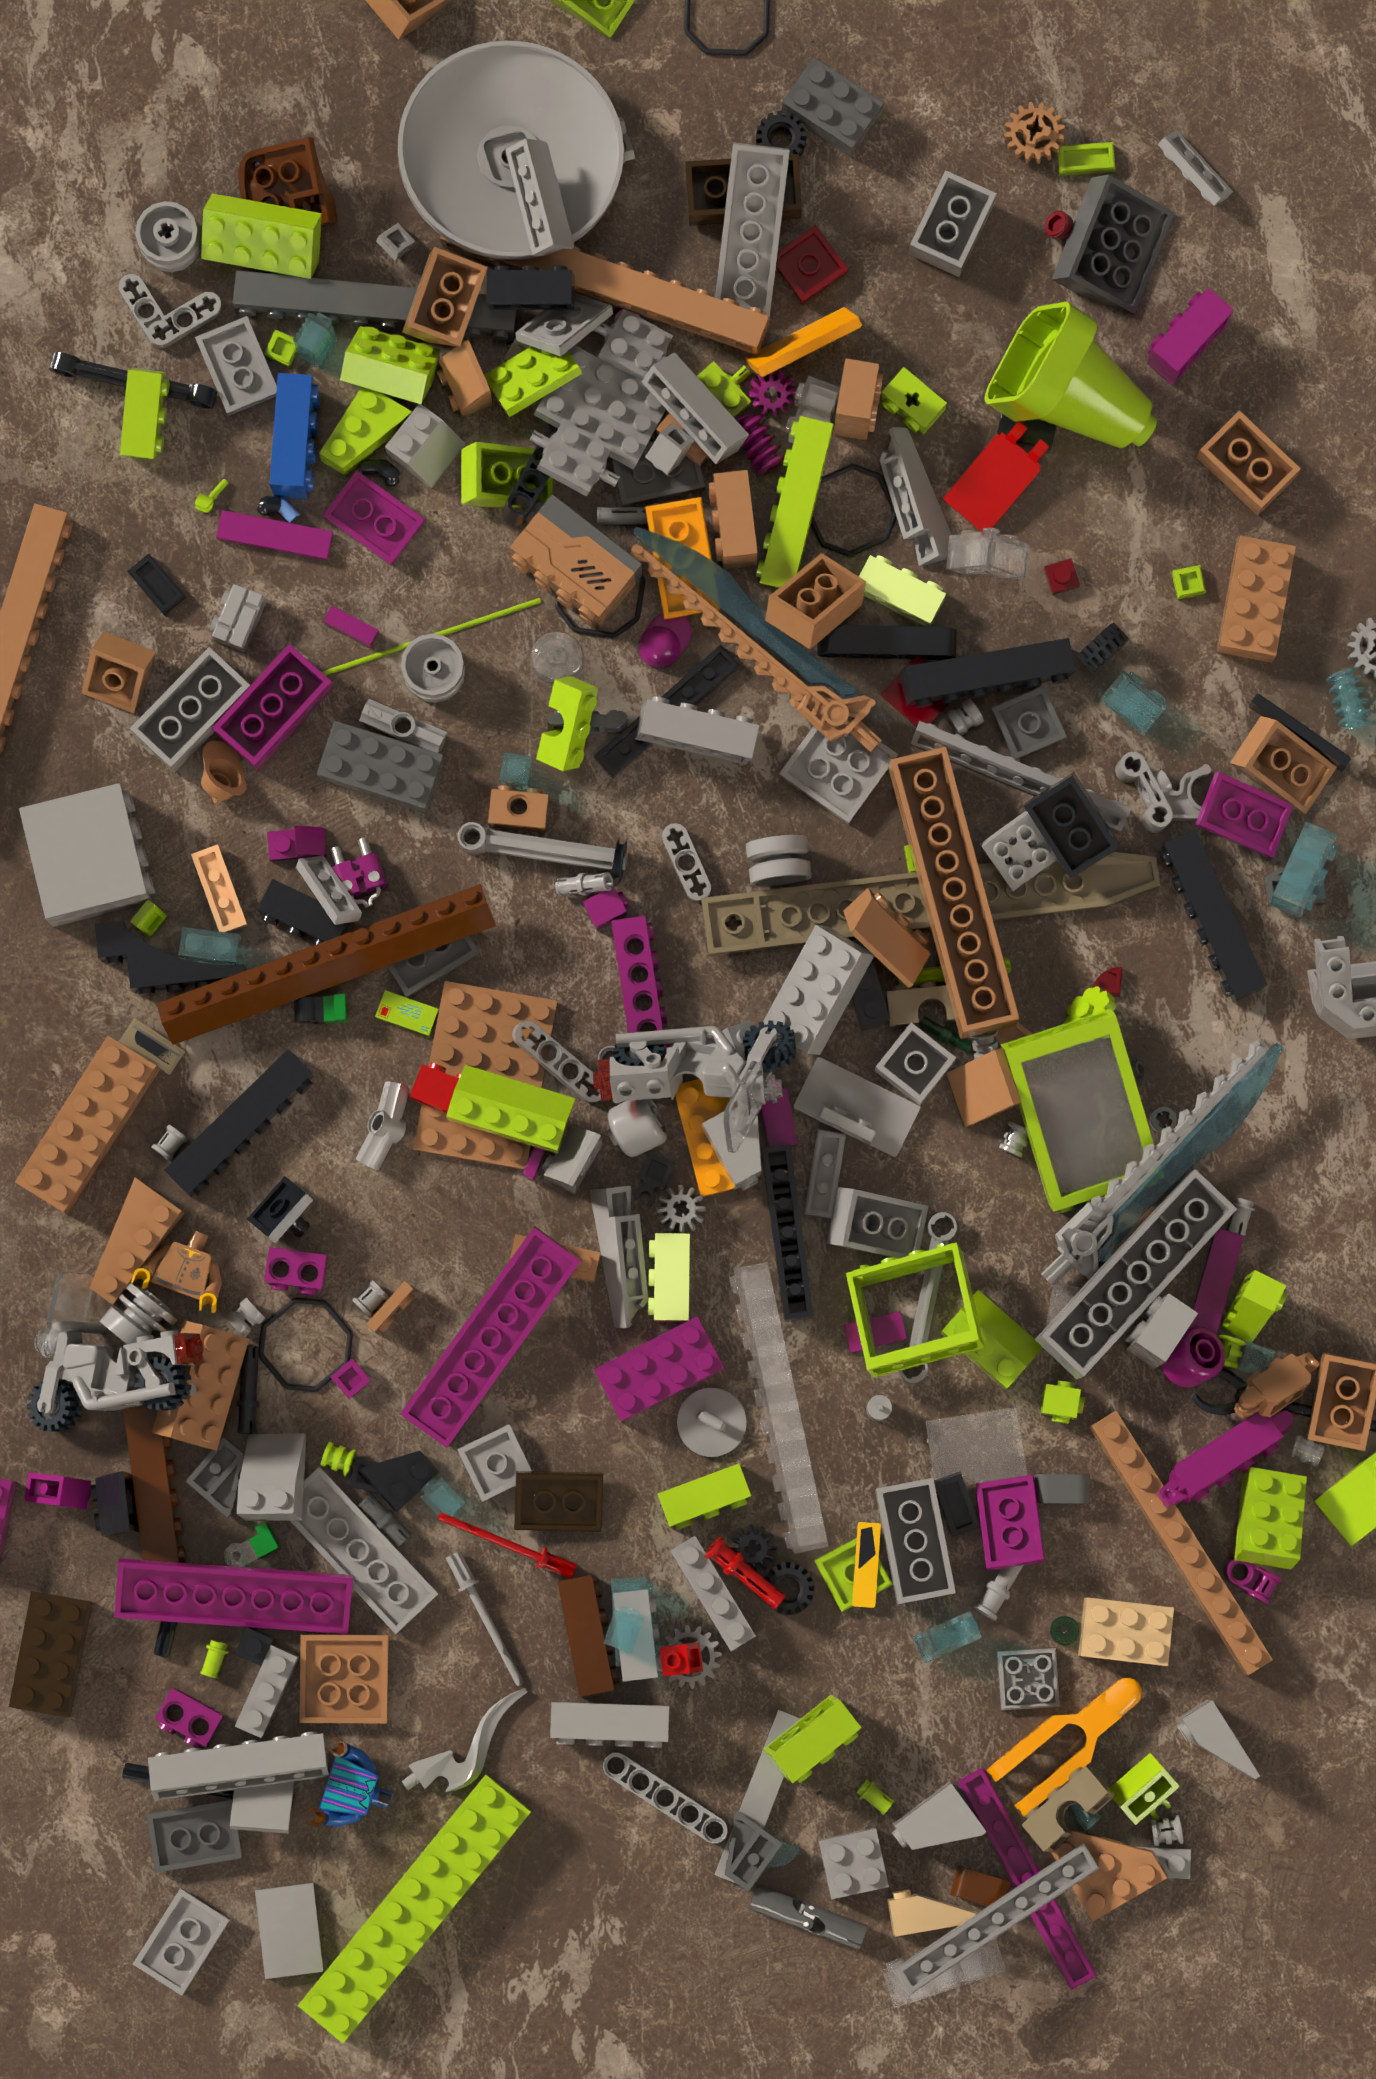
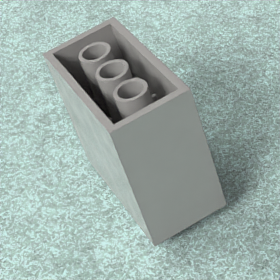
(87, 854)

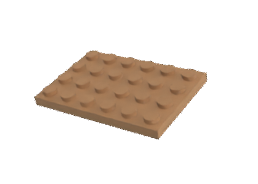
(477, 1032)

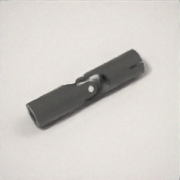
(802, 1915)

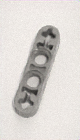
(556, 1065)

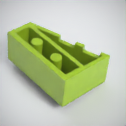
(362, 429)
(1253, 1305)

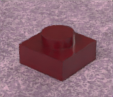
(1061, 576)

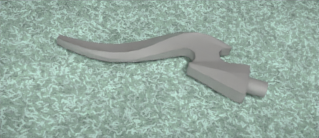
(464, 1773)

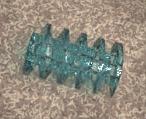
(1349, 699)

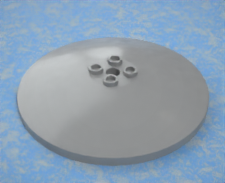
(481, 106)

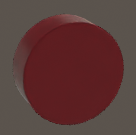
(1058, 225)

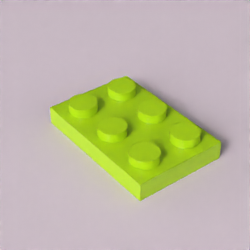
(530, 377)

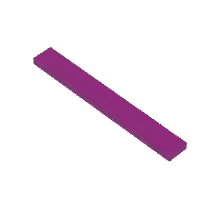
(1021, 1867)

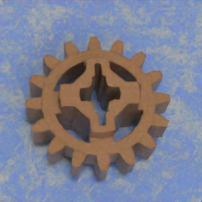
(1045, 136)

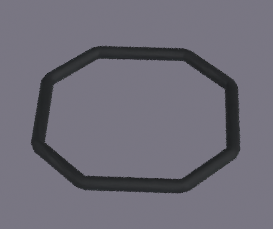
(726, 51)
(873, 543)
(604, 633)
(281, 1311)

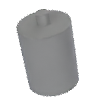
(879, 1408)

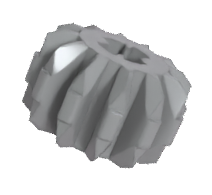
(690, 1207)

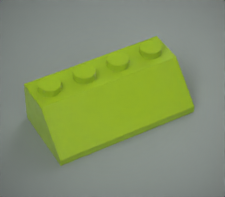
(510, 1109)

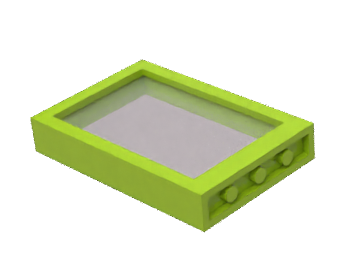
(1079, 1107)

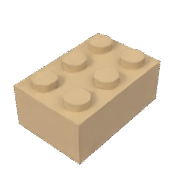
(1126, 1631)

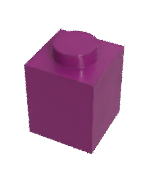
(606, 907)

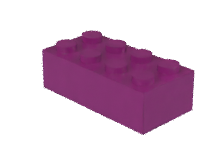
(273, 707)
(659, 1369)

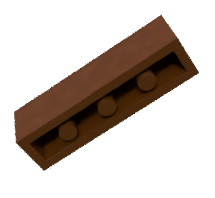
(586, 1635)

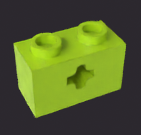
(908, 387)

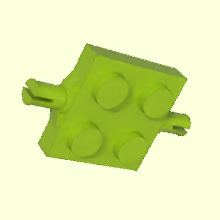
(726, 388)

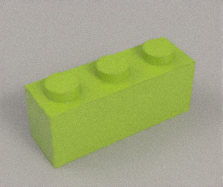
(144, 413)
(705, 1497)

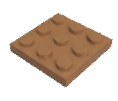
(344, 1679)

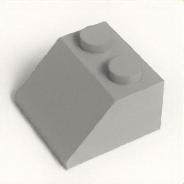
(425, 445)

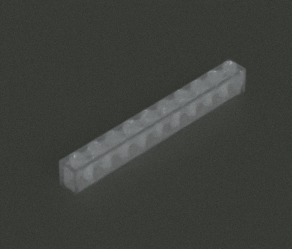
(780, 1408)

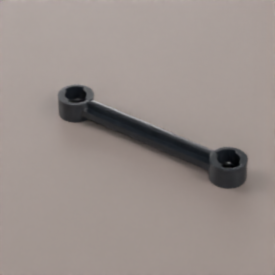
(71, 366)

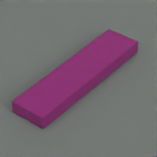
(274, 535)
(1217, 1279)

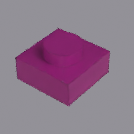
(350, 1378)

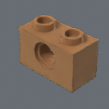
(534, 817)

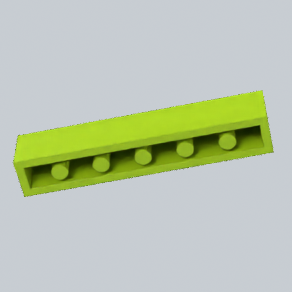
(797, 501)

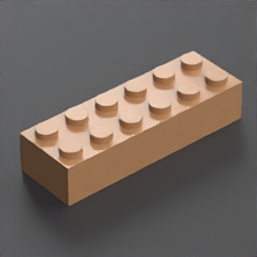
(87, 1125)

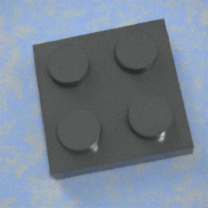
(1029, 723)

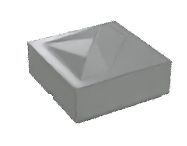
(396, 241)

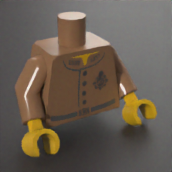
(184, 1271)

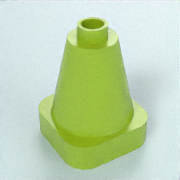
(1068, 380)

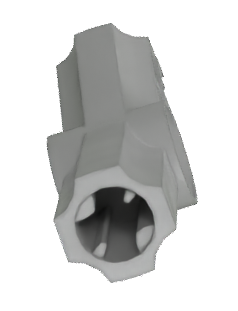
(384, 1125)

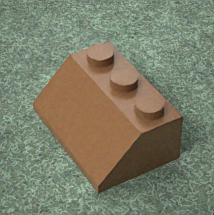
(444, 298)
(887, 935)

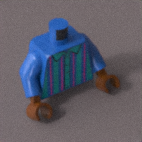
(349, 1788)

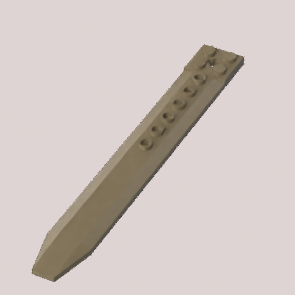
(791, 913)

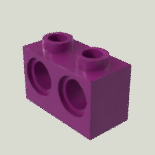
(297, 1262)
(192, 1711)

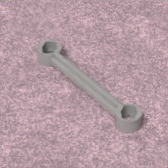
(928, 1294)

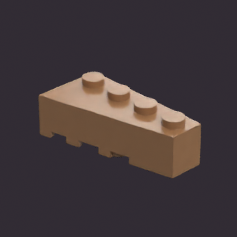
(137, 1235)

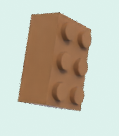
(858, 399)
(1248, 463)
(733, 520)
(815, 601)

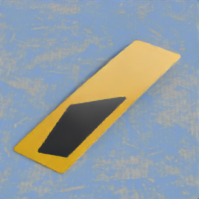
(866, 1564)

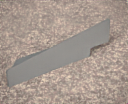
(914, 498)
(620, 1252)

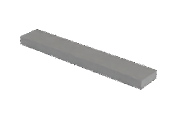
(762, 1787)

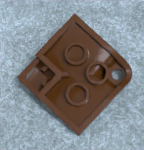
(288, 178)

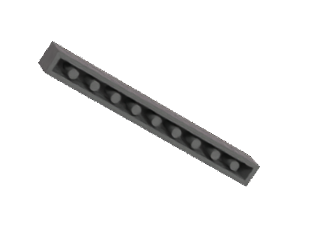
(351, 303)

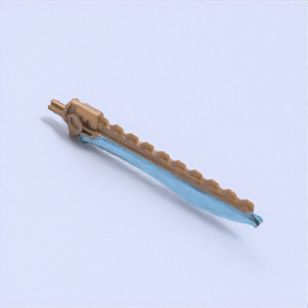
(817, 704)

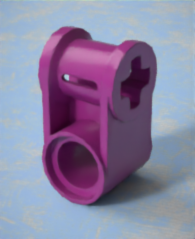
(1253, 1581)

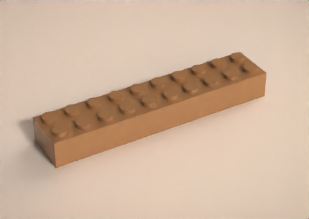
(953, 893)

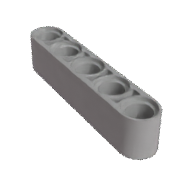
(675, 1808)

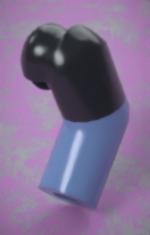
(277, 504)

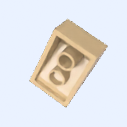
(920, 1913)

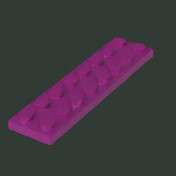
(490, 1336)
(233, 1596)

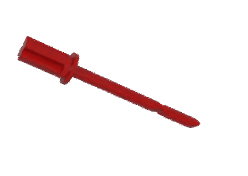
(544, 1558)

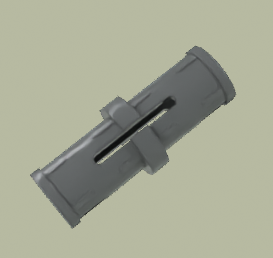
(384, 1519)

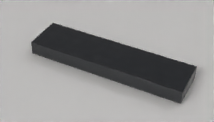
(1330, 752)

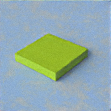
(838, 1572)

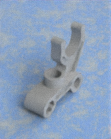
(1158, 792)

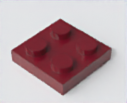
(809, 264)

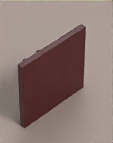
(895, 696)

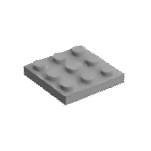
(837, 772)

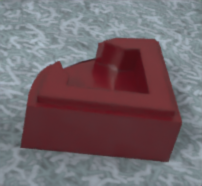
(1110, 981)

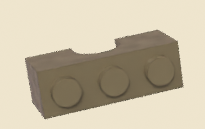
(905, 1002)
(1047, 1822)

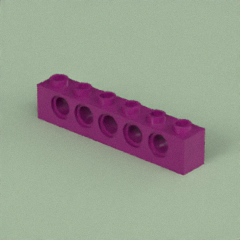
(624, 933)

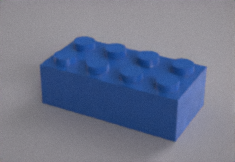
(293, 436)

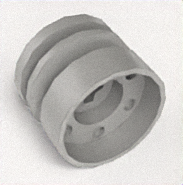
(140, 1316)

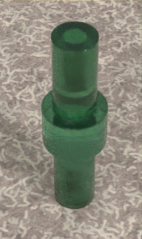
(945, 1034)

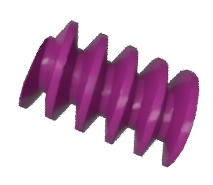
(759, 445)

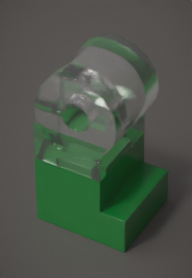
(253, 1549)

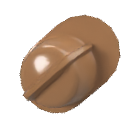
(222, 772)

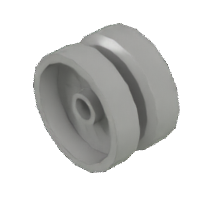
(168, 220)
(437, 684)
(778, 860)

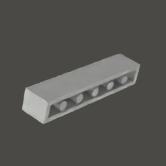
(238, 1766)

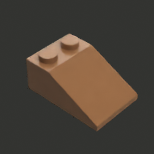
(406, 15)
(1283, 764)
(1343, 1401)

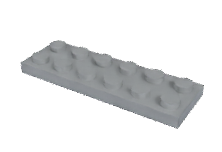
(752, 225)
(361, 1550)

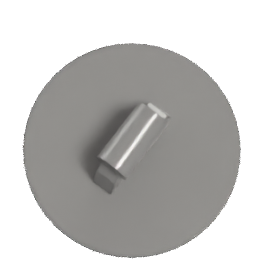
(711, 1422)

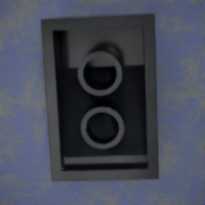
(115, 1504)

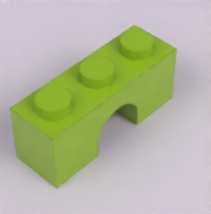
(576, 703)

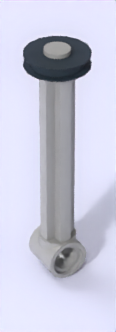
(545, 849)

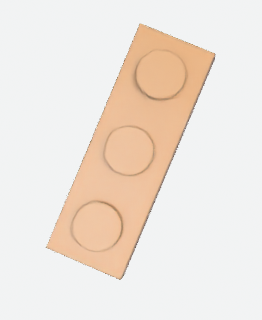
(219, 889)

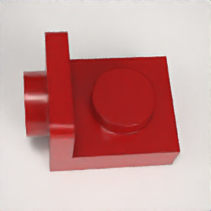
(681, 1659)

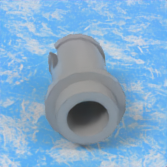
(1241, 1216)

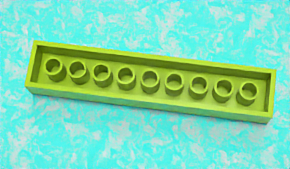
(414, 1908)

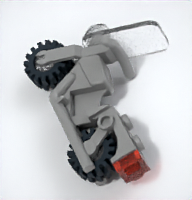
(647, 1072)
(143, 1374)

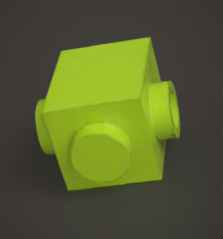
(1062, 1402)

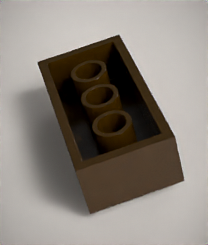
(709, 184)
(50, 1654)

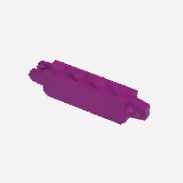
(1223, 1457)

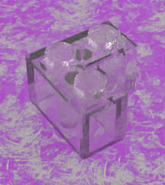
(814, 400)
(988, 553)

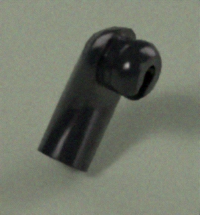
(383, 468)

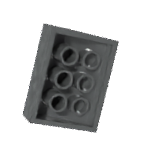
(1113, 244)

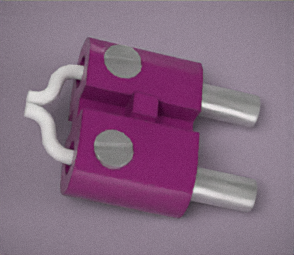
(362, 875)

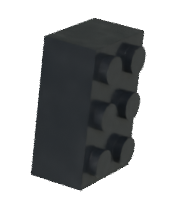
(1072, 825)

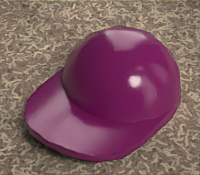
(664, 641)

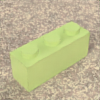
(901, 591)
(670, 1277)

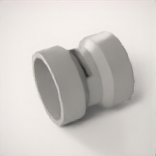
(964, 717)
(245, 1317)

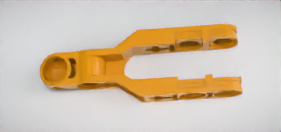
(1094, 1721)

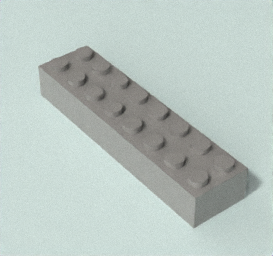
(1135, 1274)

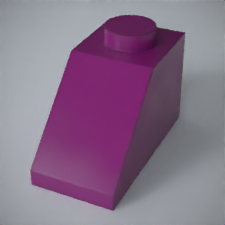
(57, 1490)

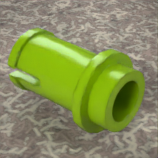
(214, 1658)
(874, 1796)

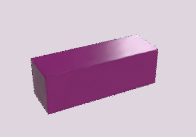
(351, 627)

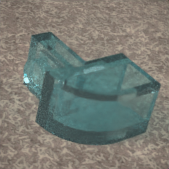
(947, 1636)

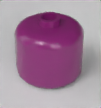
(1195, 1358)

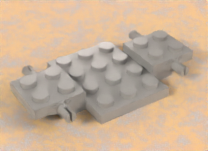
(605, 407)

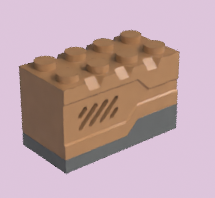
(574, 561)

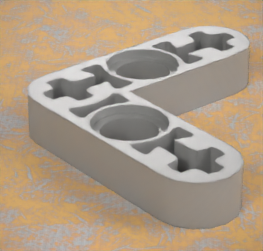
(159, 321)

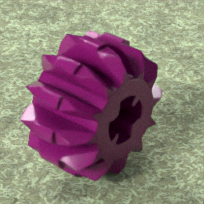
(773, 402)

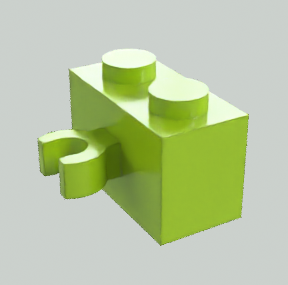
(1144, 1789)

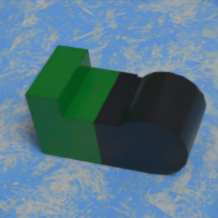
(321, 1009)

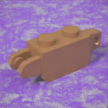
(1277, 1386)

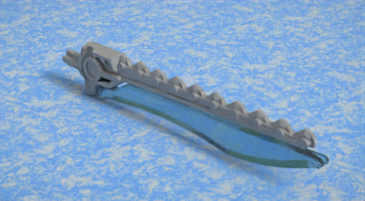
(1095, 1232)

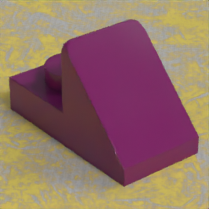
(296, 843)

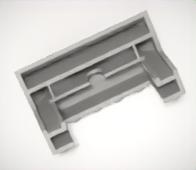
(1343, 992)

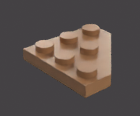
(1122, 1872)

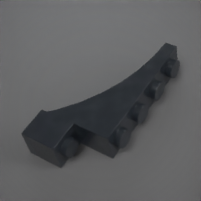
(152, 968)

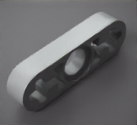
(671, 846)

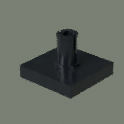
(281, 1211)

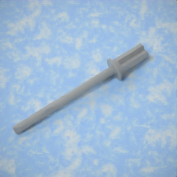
(466, 1581)

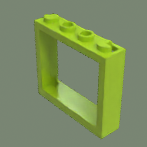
(925, 1352)

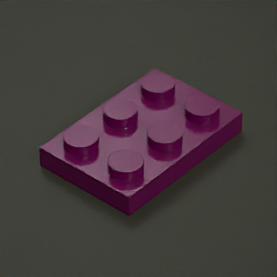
(373, 518)
(1244, 815)
(1010, 1522)

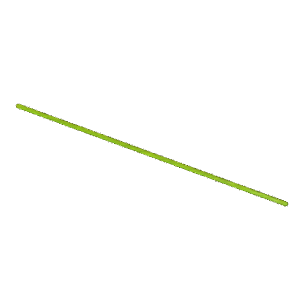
(443, 632)

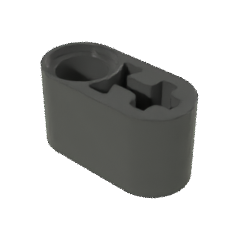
(1063, 1488)

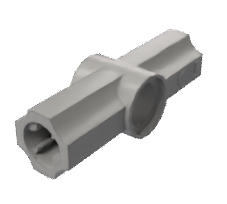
(386, 719)

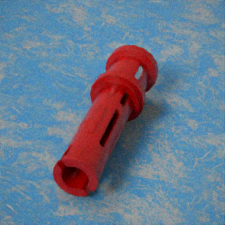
(734, 1564)

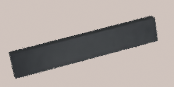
(689, 690)

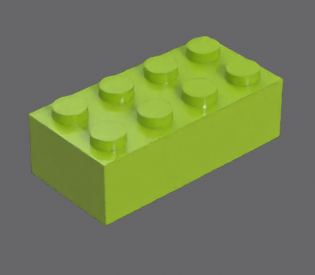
(261, 236)

